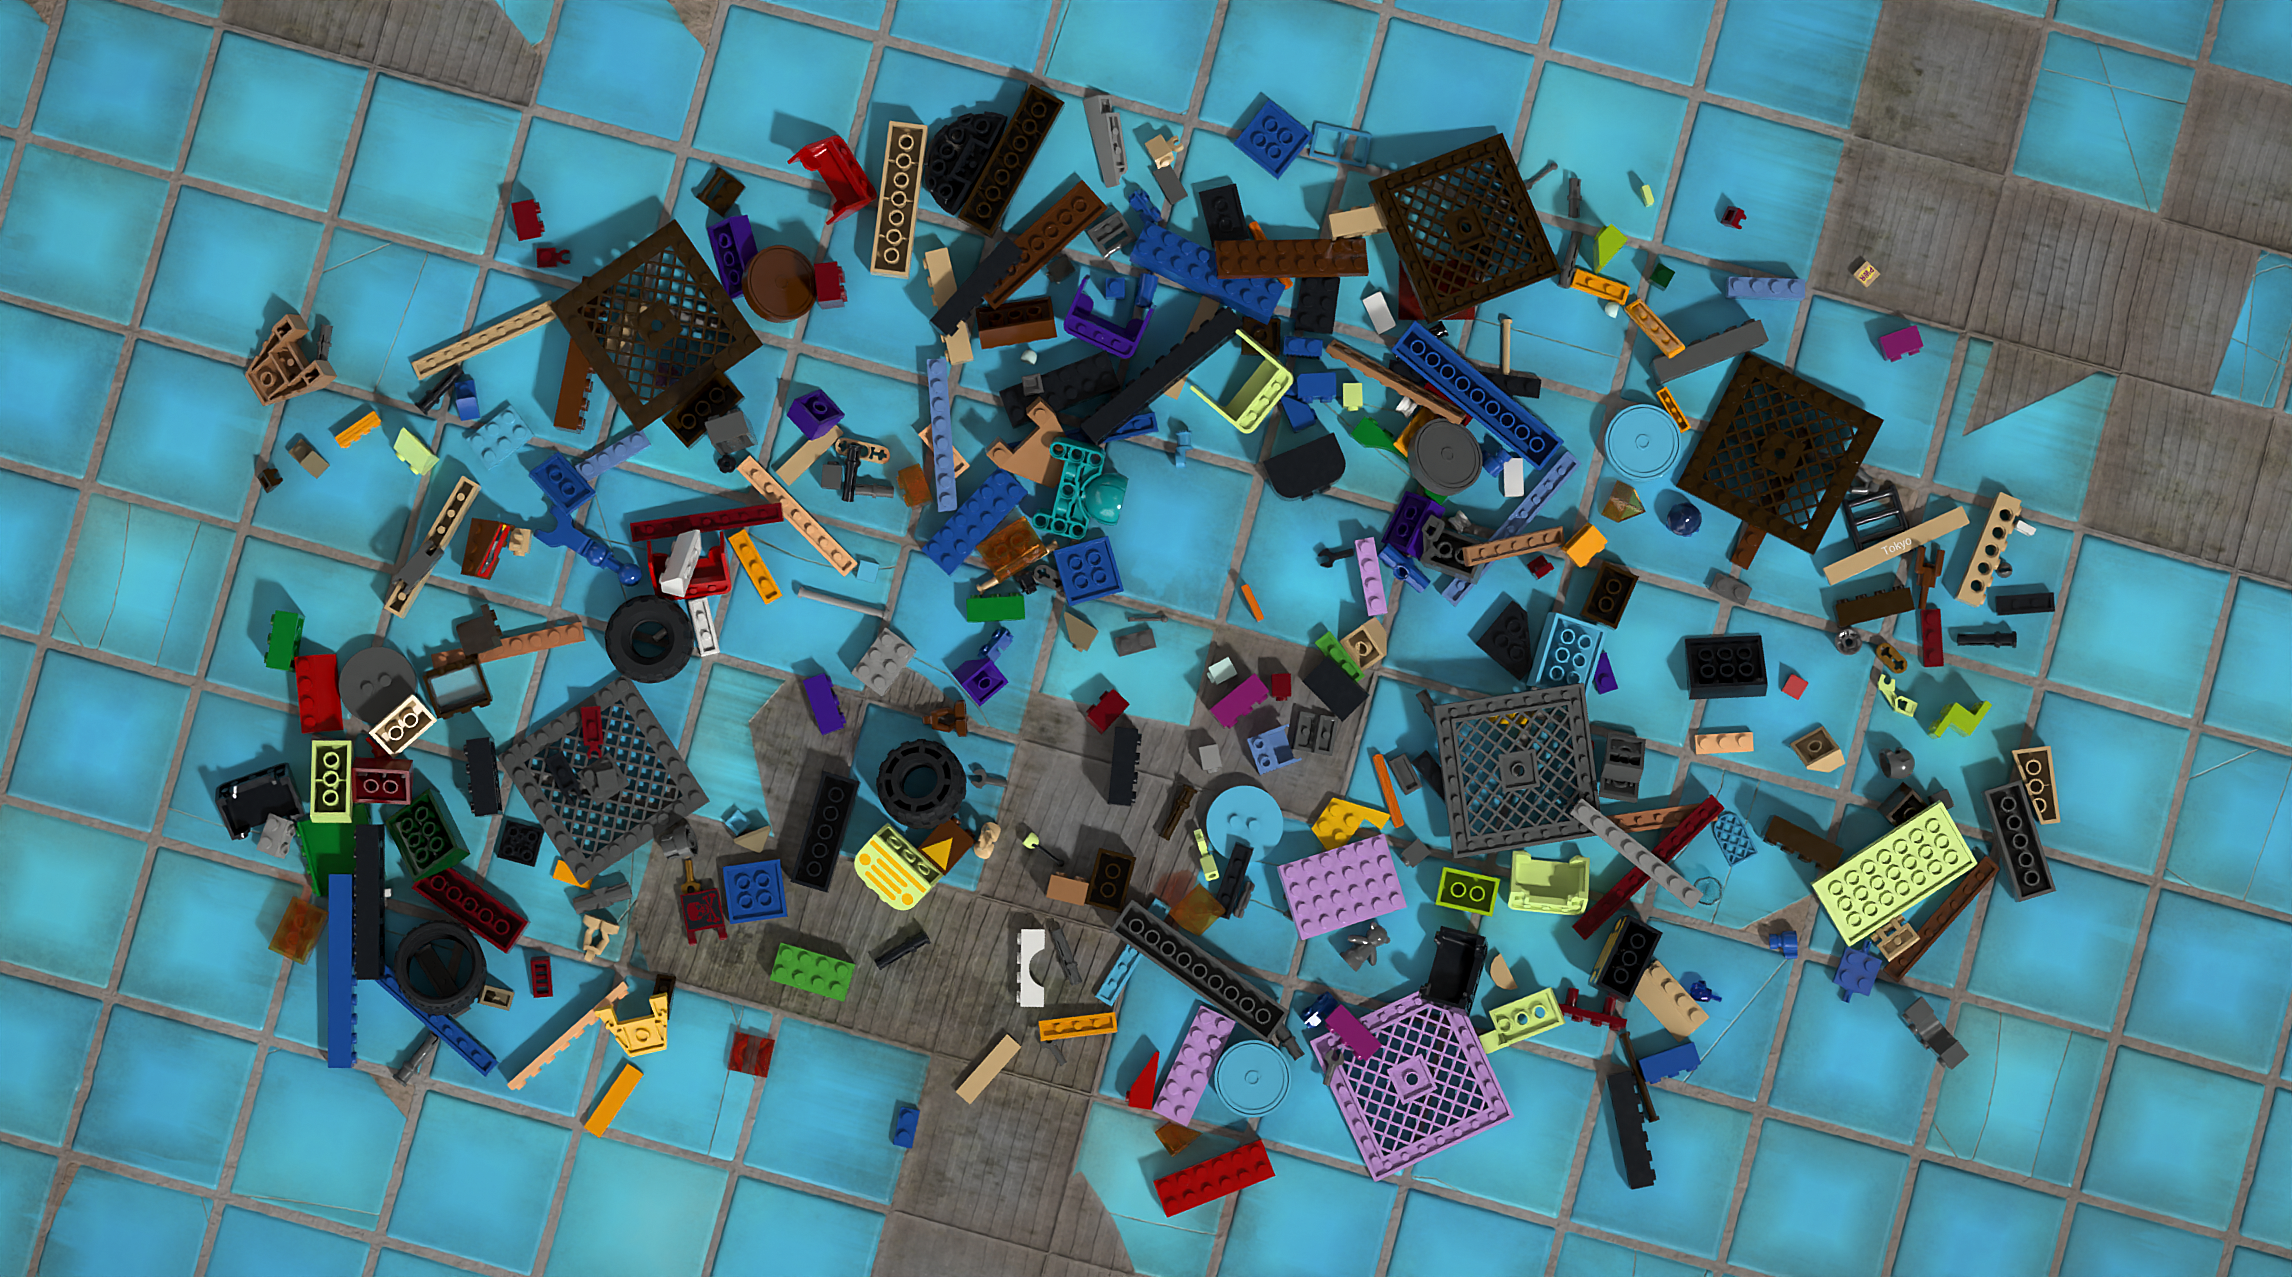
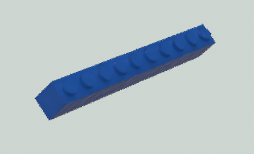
(341, 972)

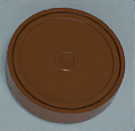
(779, 284)

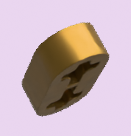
(1888, 661)

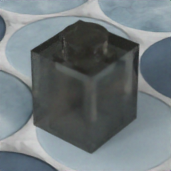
(1060, 270)

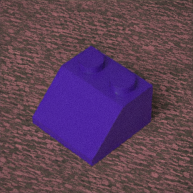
(815, 414)

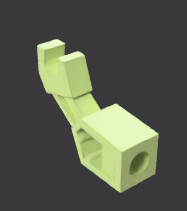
(1888, 691)
(1207, 861)

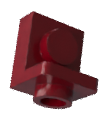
(1540, 567)

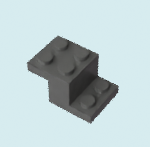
(1622, 768)

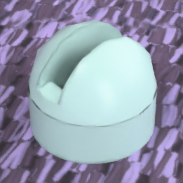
(1612, 308)
(1029, 357)

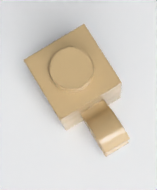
(1162, 151)
(520, 541)

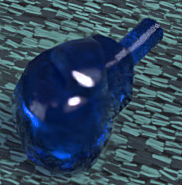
(1701, 993)

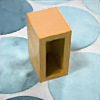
(1584, 545)

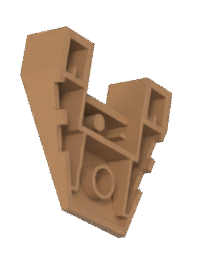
(283, 369)
(1032, 456)

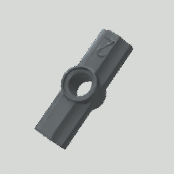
(602, 897)

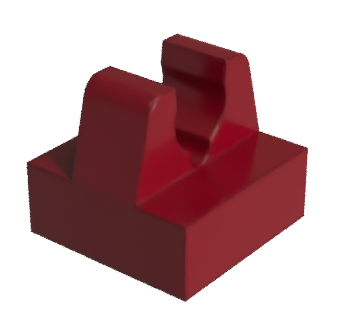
(1732, 217)

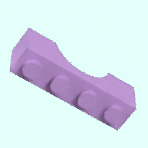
(1370, 576)

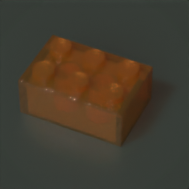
(1011, 549)
(299, 930)

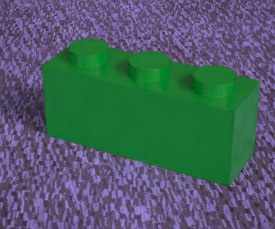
(995, 608)

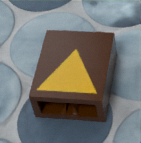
(947, 845)

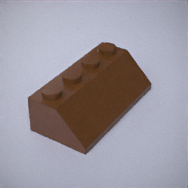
(1016, 323)

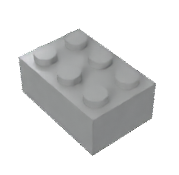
(884, 662)

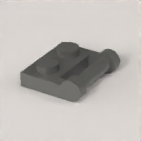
(1108, 230)

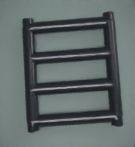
(1853, 523)

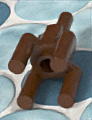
(1927, 573)

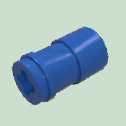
(1146, 289)

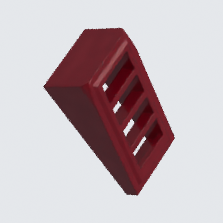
(541, 960)

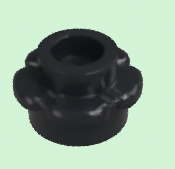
(721, 464)

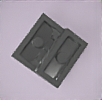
(1315, 733)

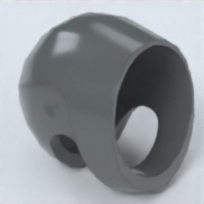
(1901, 763)

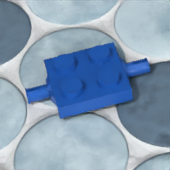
(1856, 971)

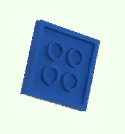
(1273, 139)
(1088, 571)
(755, 891)

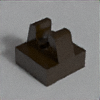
(268, 480)

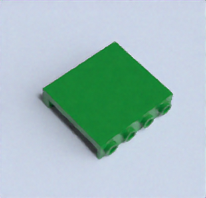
(330, 848)

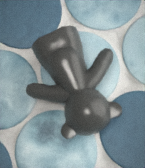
(1365, 946)

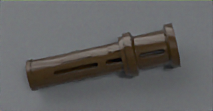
(1182, 803)

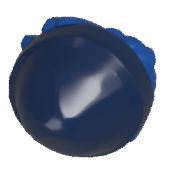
(1684, 519)

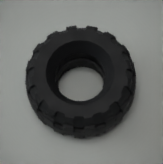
(620, 633)
(936, 806)

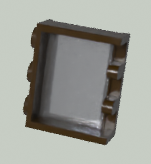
(457, 687)

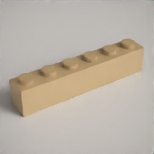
(944, 286)

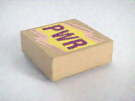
(1866, 274)

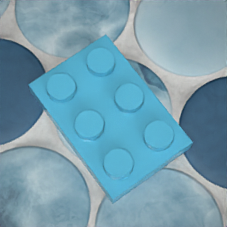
(500, 437)

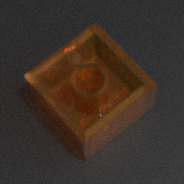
(915, 487)

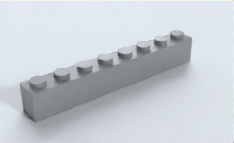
(1636, 853)

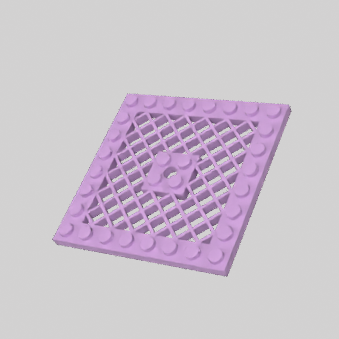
(1383, 1166)

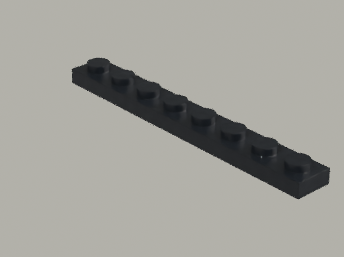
(1509, 384)

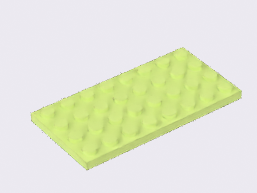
(1894, 873)

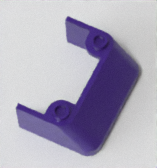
(1100, 332)

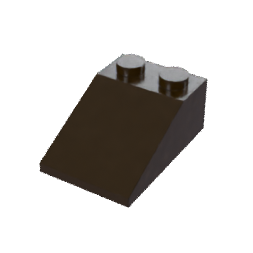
(1901, 805)

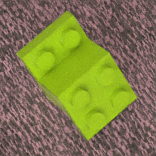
(1958, 719)

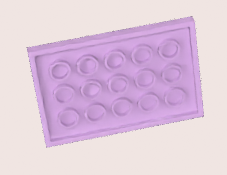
(1341, 887)

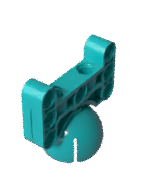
(1100, 497)

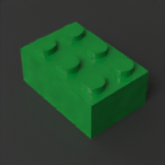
(284, 640)

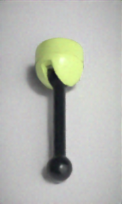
(1032, 841)

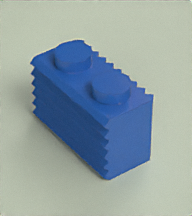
(1302, 347)

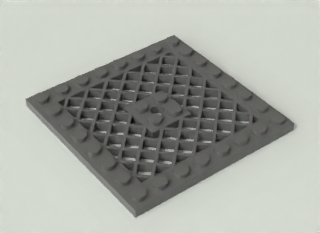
(1454, 788)
(587, 868)

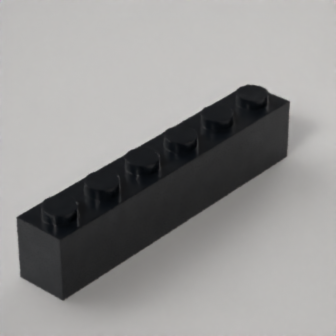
(976, 287)
(1630, 1129)

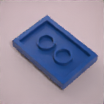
(562, 483)

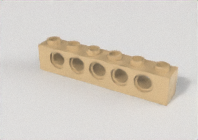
(2012, 507)

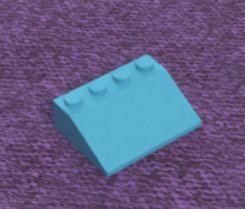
(1566, 653)

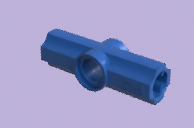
(1403, 568)

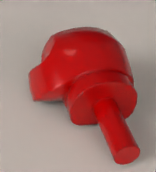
(378, 751)

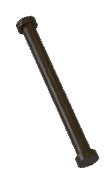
(1639, 1077)

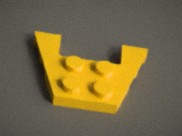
(1341, 821)
(639, 1034)

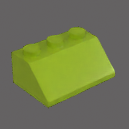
(1607, 244)

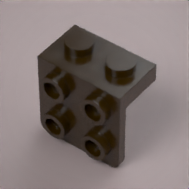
(480, 633)

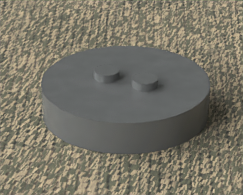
(1444, 457)
(376, 683)

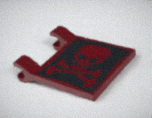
(701, 912)

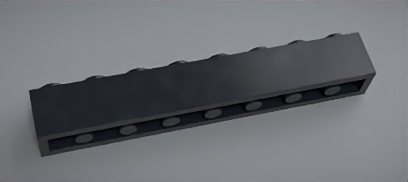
(369, 901)

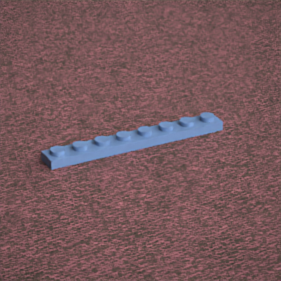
(942, 435)

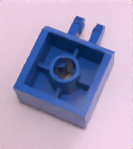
(1314, 387)

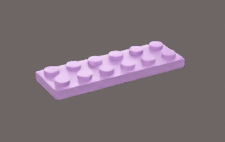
(1193, 1065)

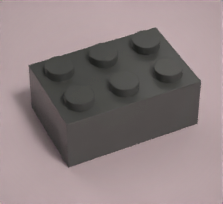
(1452, 557)

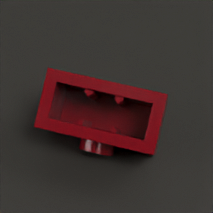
(527, 219)
(1107, 711)

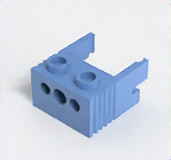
(1271, 750)

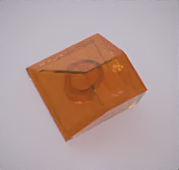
(1197, 911)

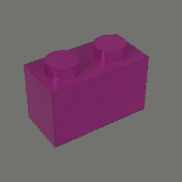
(1900, 343)

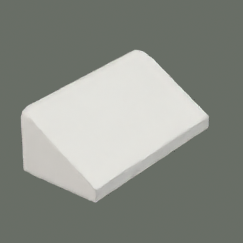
(1379, 313)

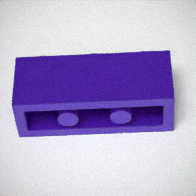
(824, 703)

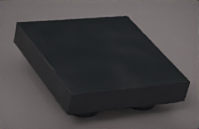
(521, 843)

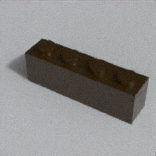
(1873, 607)

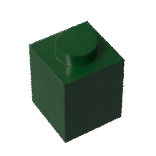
(1661, 277)

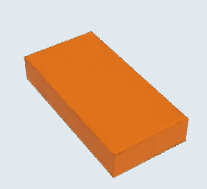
(1252, 603)

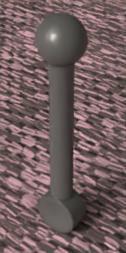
(1553, 166)
(1164, 619)

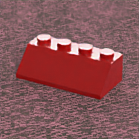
(318, 693)

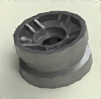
(1856, 643)

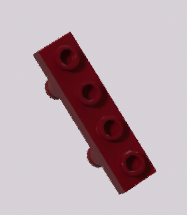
(1596, 1019)

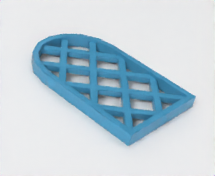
(1731, 834)

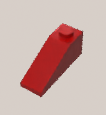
(1143, 1087)

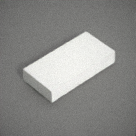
(1513, 478)

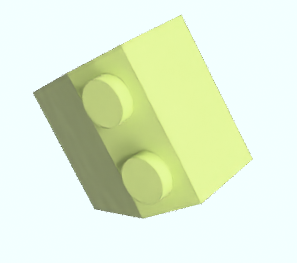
(415, 452)

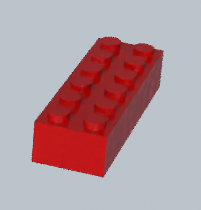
(1214, 1178)

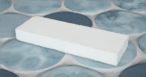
(704, 626)

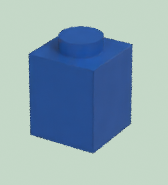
(1115, 288)

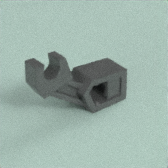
(1429, 549)

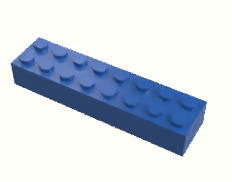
(1196, 269)

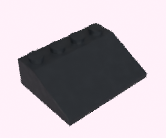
(1725, 667)

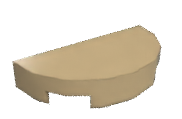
(1500, 974)

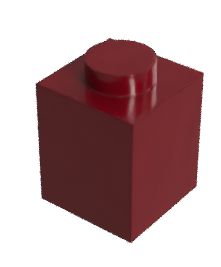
(1281, 686)

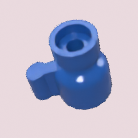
(1495, 464)
(1787, 941)

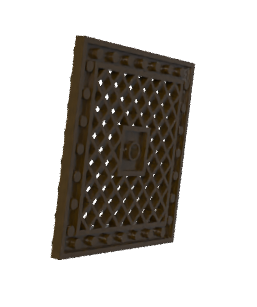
(1458, 240)
(574, 323)
(1801, 390)

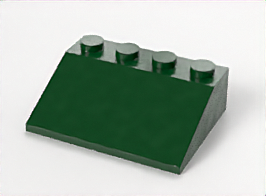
(427, 836)

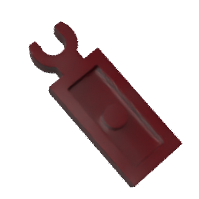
(592, 728)

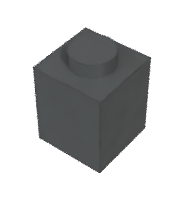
(832, 476)
(1414, 853)

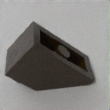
(665, 984)

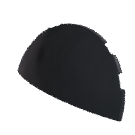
(959, 157)

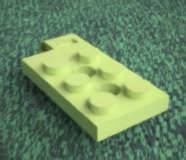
(1509, 1028)

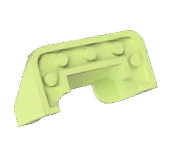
(1548, 884)

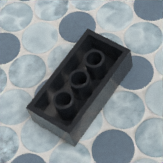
(1123, 767)
(484, 777)

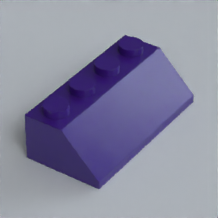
(732, 248)

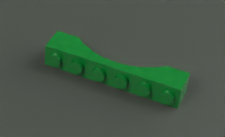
(1371, 436)

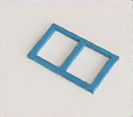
(1343, 131)

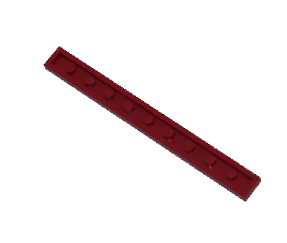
(1636, 878)

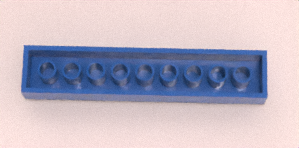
(1477, 395)

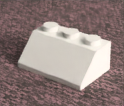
(681, 563)

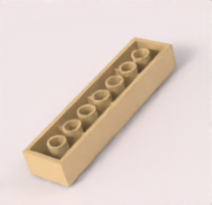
(899, 200)

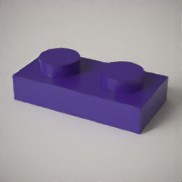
(1604, 675)

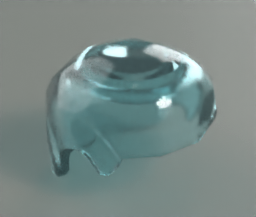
(1711, 888)

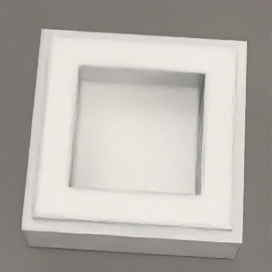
(2024, 528)

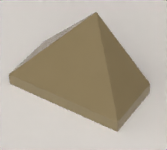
(754, 840)

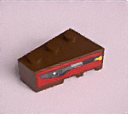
(484, 547)

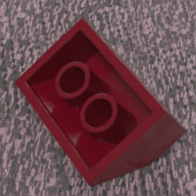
(382, 780)

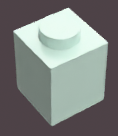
(1221, 671)

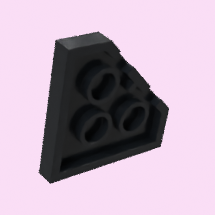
(1509, 641)

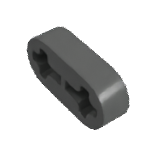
(1048, 582)

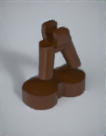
(960, 723)

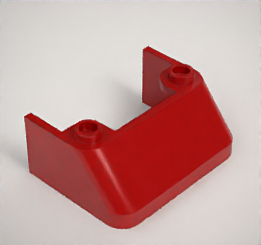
(840, 173)
(709, 576)

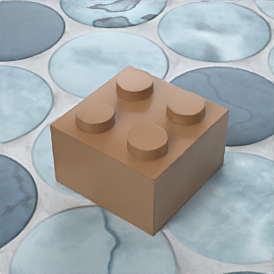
(1067, 889)

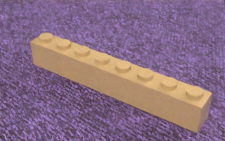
(440, 534)

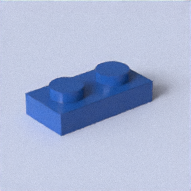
(906, 1127)

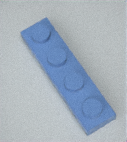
(613, 455)

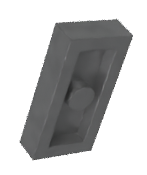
(1730, 589)
(1135, 642)

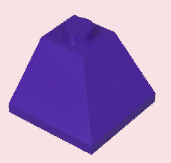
(980, 679)

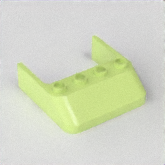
(1258, 393)

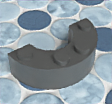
(1933, 1034)

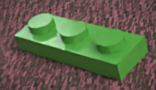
(1330, 646)

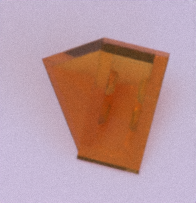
(1622, 503)
(1176, 1137)

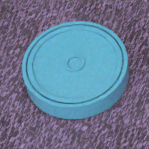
(1642, 443)
(1244, 817)
(1252, 1078)

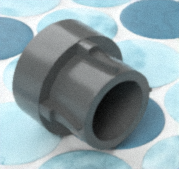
(680, 843)

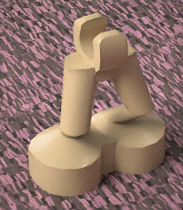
(989, 834)
(605, 927)

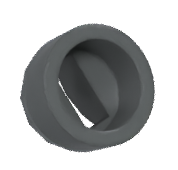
(2004, 574)

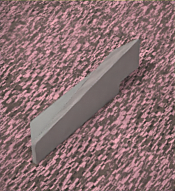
(1107, 138)

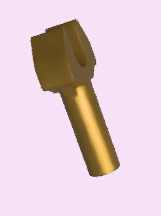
(690, 878)

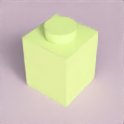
(1352, 396)

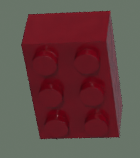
(829, 285)

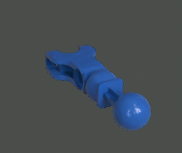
(595, 553)

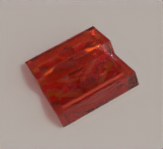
(750, 1054)

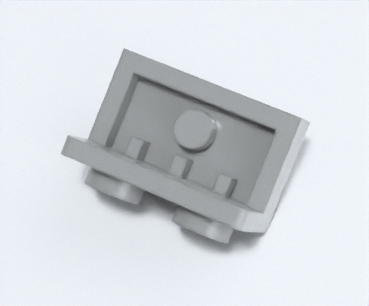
(277, 836)

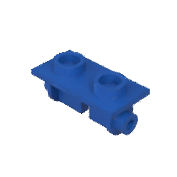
(1141, 201)
(999, 638)
(1311, 1014)

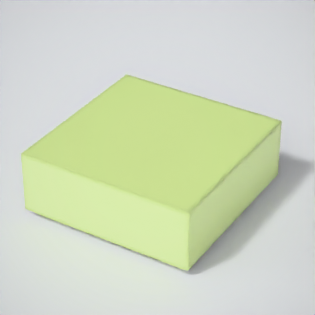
(1647, 195)

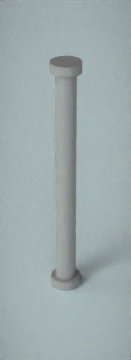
(843, 603)

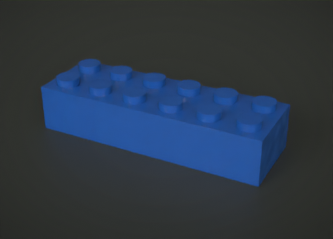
(974, 521)

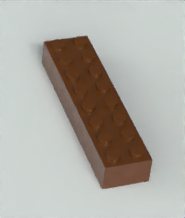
(577, 377)

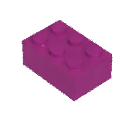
(1239, 701)

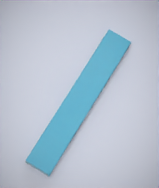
(1127, 962)

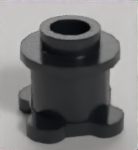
(1027, 583)

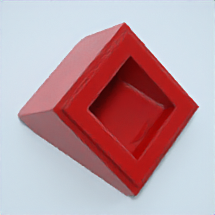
(1794, 686)

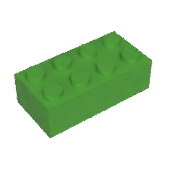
(812, 971)

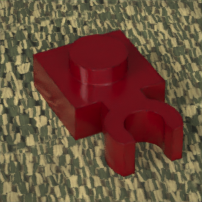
(549, 257)

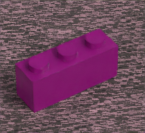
(1352, 1033)

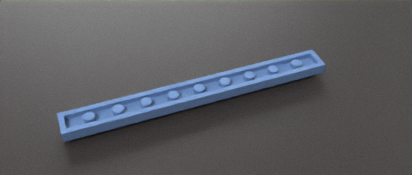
(1521, 517)

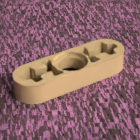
(866, 458)

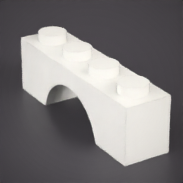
(1031, 942)

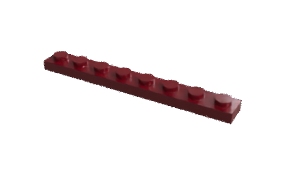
(707, 522)

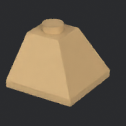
(1366, 644)
(1818, 751)

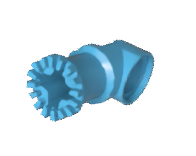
(1184, 445)

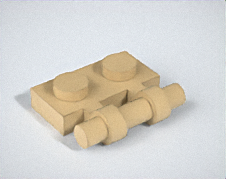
(1897, 941)

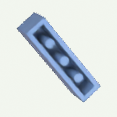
(1765, 288)

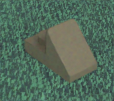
(308, 458)

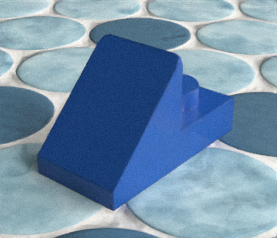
(467, 400)

